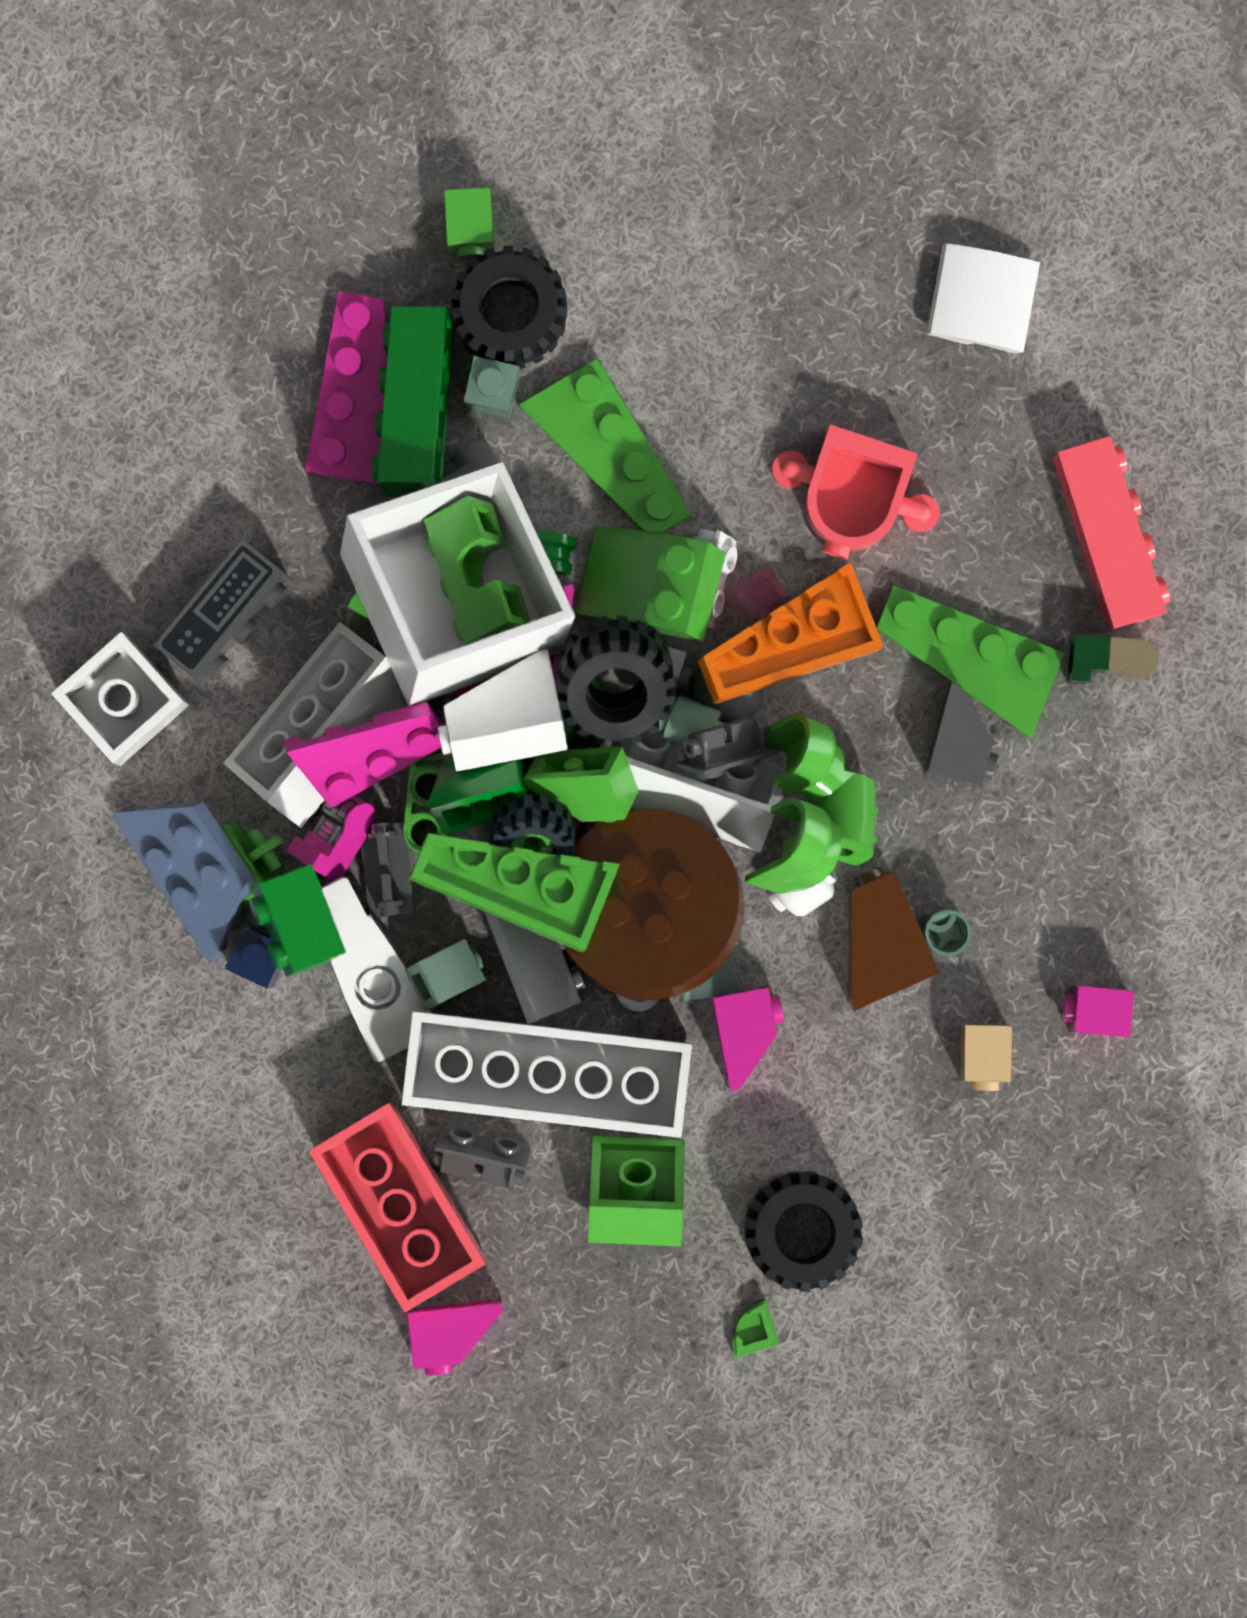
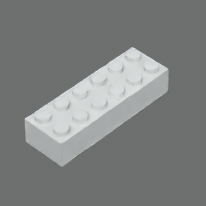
(547, 1074)

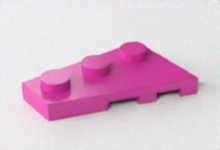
(361, 756)

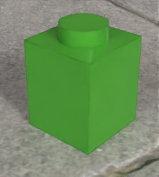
(469, 222)

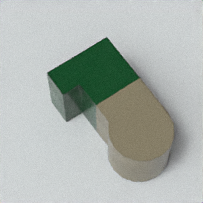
(1128, 657)

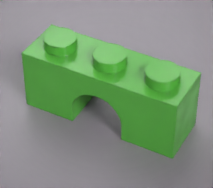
(461, 542)

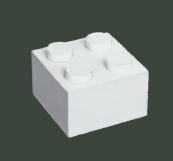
(120, 699)

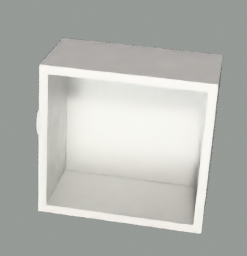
(404, 598)

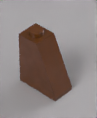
(884, 941)

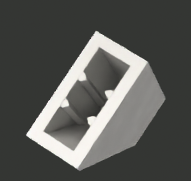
(505, 717)

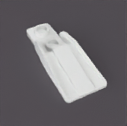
(371, 975)

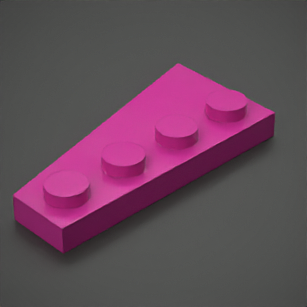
(350, 392)

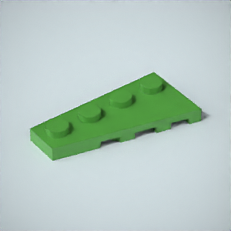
(991, 664)
(531, 889)

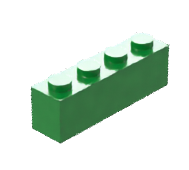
(414, 399)

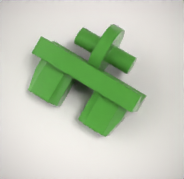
(255, 853)

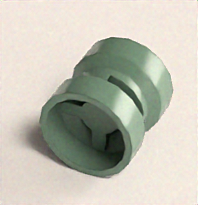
(953, 934)

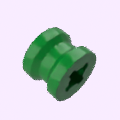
(558, 549)

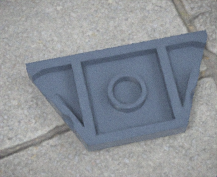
(191, 867)

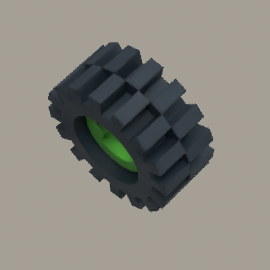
(534, 819)

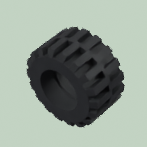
(502, 269)
(623, 713)
(832, 1260)

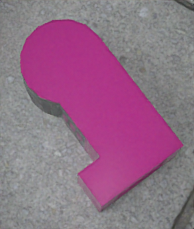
(335, 837)

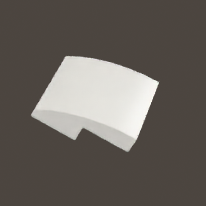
(983, 298)

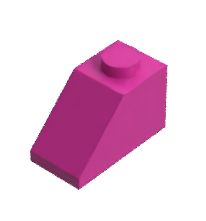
(448, 1332)

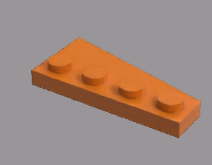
(803, 636)

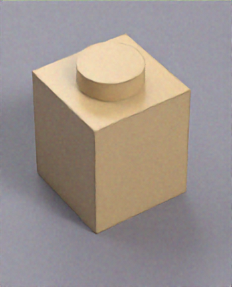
(986, 1055)

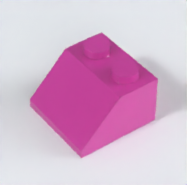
(745, 1030)

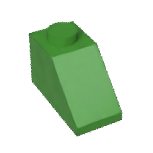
(587, 782)

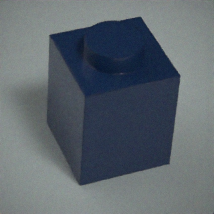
(252, 960)

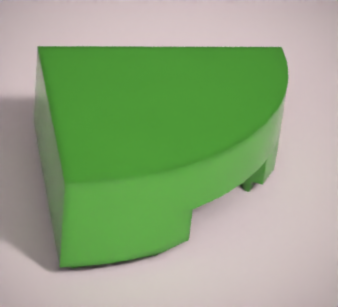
(754, 1330)

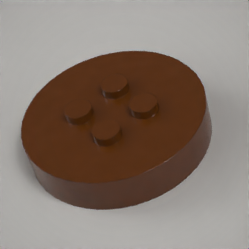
(668, 909)

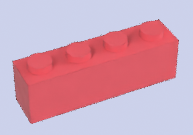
(1110, 533)

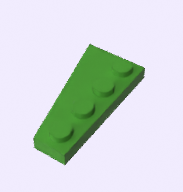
(601, 436)

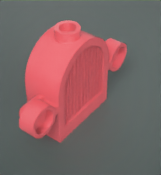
(856, 491)

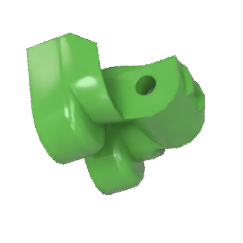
(835, 828)

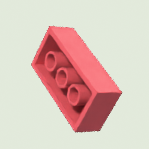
(398, 1206)

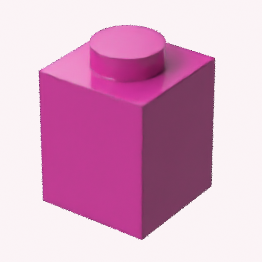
(1099, 1011)

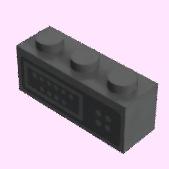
(223, 612)

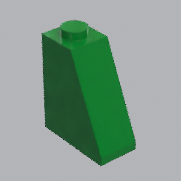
(474, 794)

